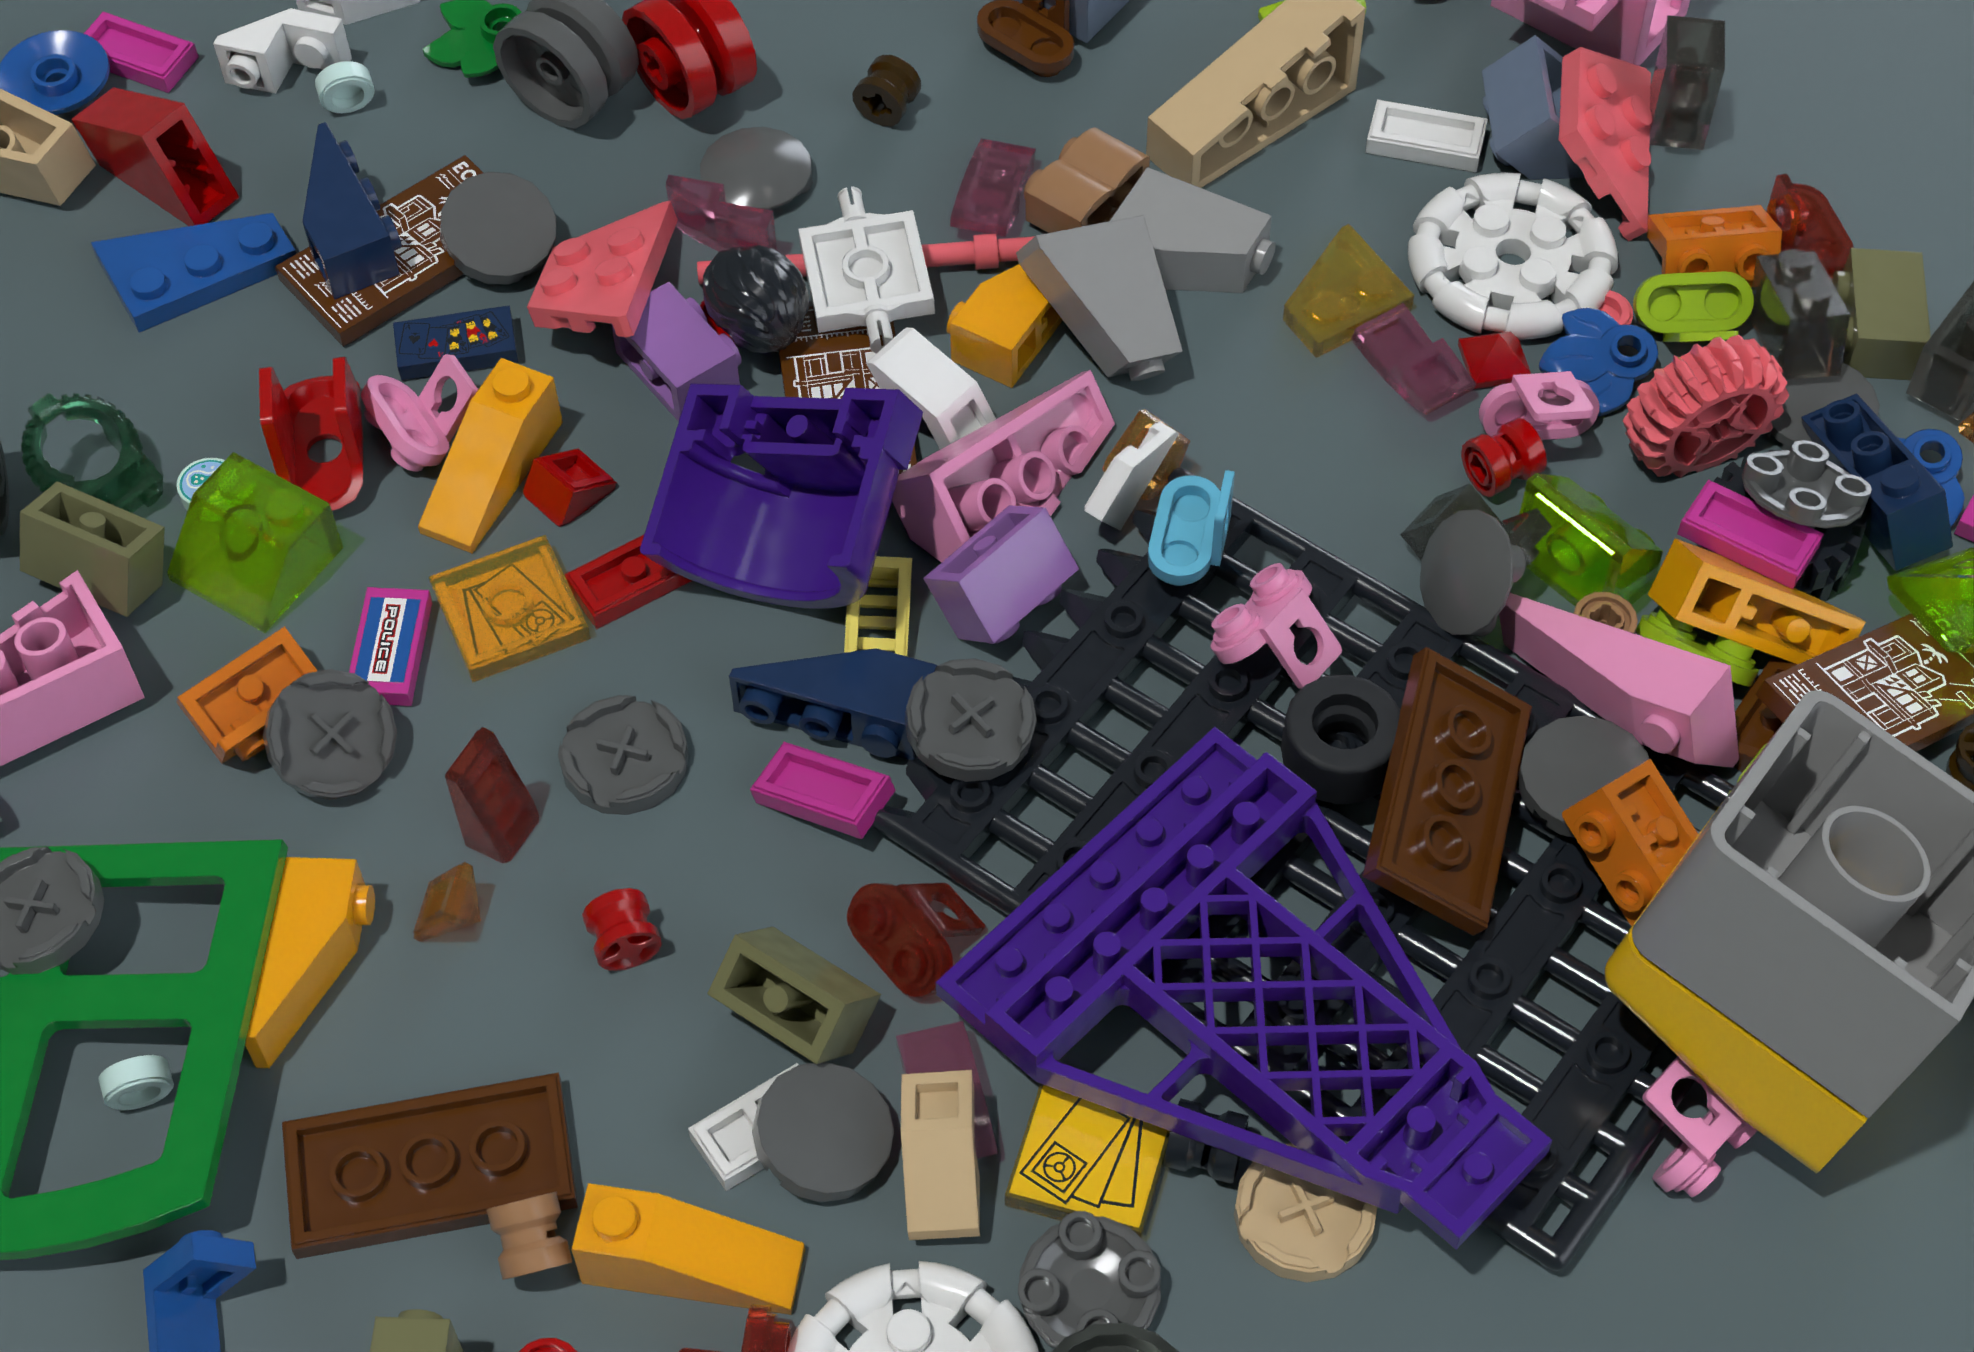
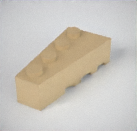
(1259, 89)
(39, 152)

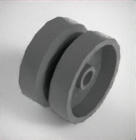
(566, 58)

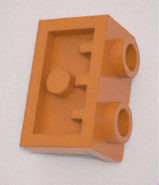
(1714, 239)
(1632, 835)

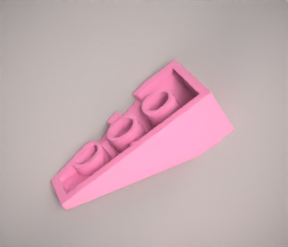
(1010, 461)
(1646, 687)

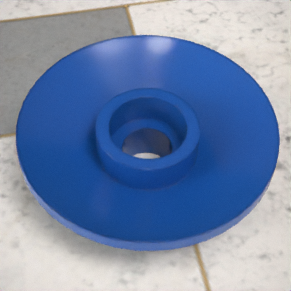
(55, 70)

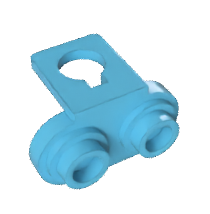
(1190, 528)

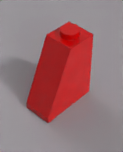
(157, 152)

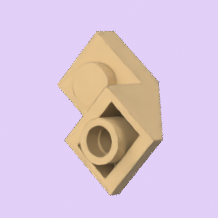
(940, 1155)

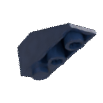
(341, 221)
(1906, 505)
(835, 696)

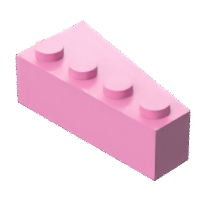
(60, 671)

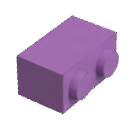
(677, 349)
(1002, 574)

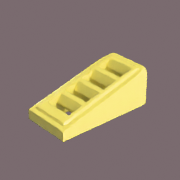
(886, 573)

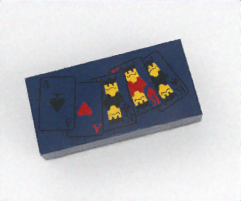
(473, 337)

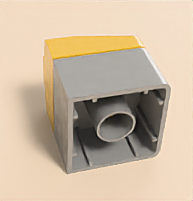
(1813, 931)

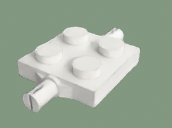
(866, 270)

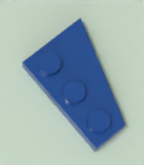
(190, 266)

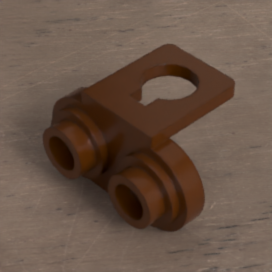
(1029, 33)

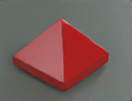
(1493, 358)

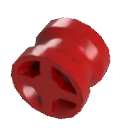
(621, 929)

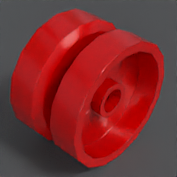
(690, 51)

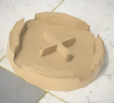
(1300, 1226)

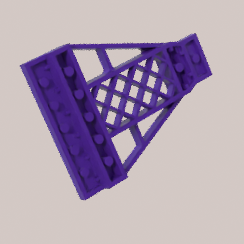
(1134, 900)

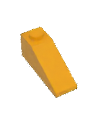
(1002, 326)
(491, 453)
(1747, 606)
(308, 947)
(682, 1251)

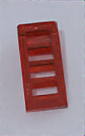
(490, 799)

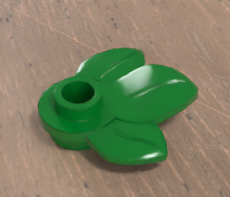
(471, 36)

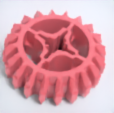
(1705, 406)

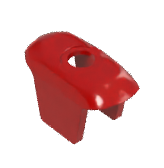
(309, 413)

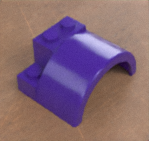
(805, 525)

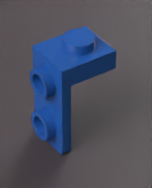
(184, 1290)

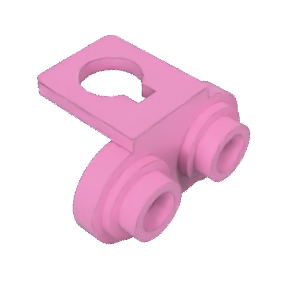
(1550, 402)
(412, 422)
(1276, 603)
(1692, 1162)

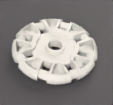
(1502, 294)
(945, 1297)

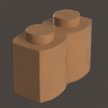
(1084, 183)

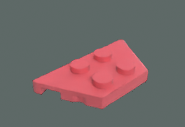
(1608, 130)
(604, 274)

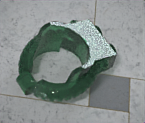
(130, 481)

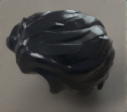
(756, 297)

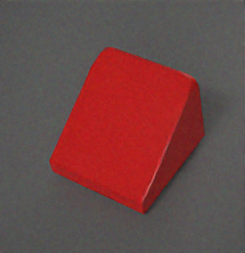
(566, 485)

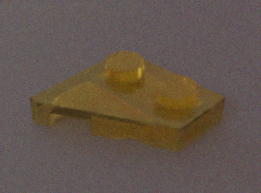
(1342, 292)

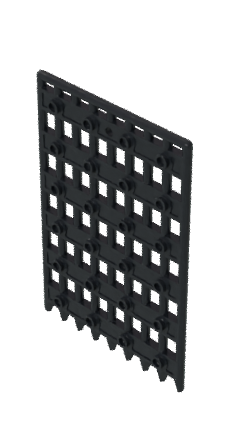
(1480, 989)

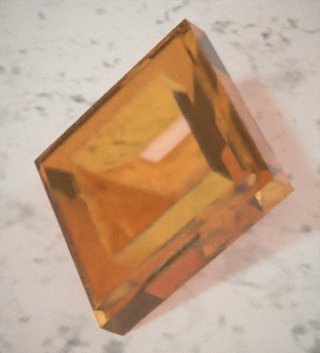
(448, 904)

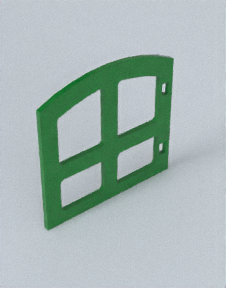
(211, 1001)

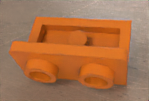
(234, 701)

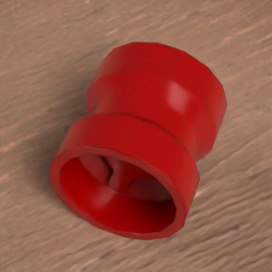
(1500, 458)

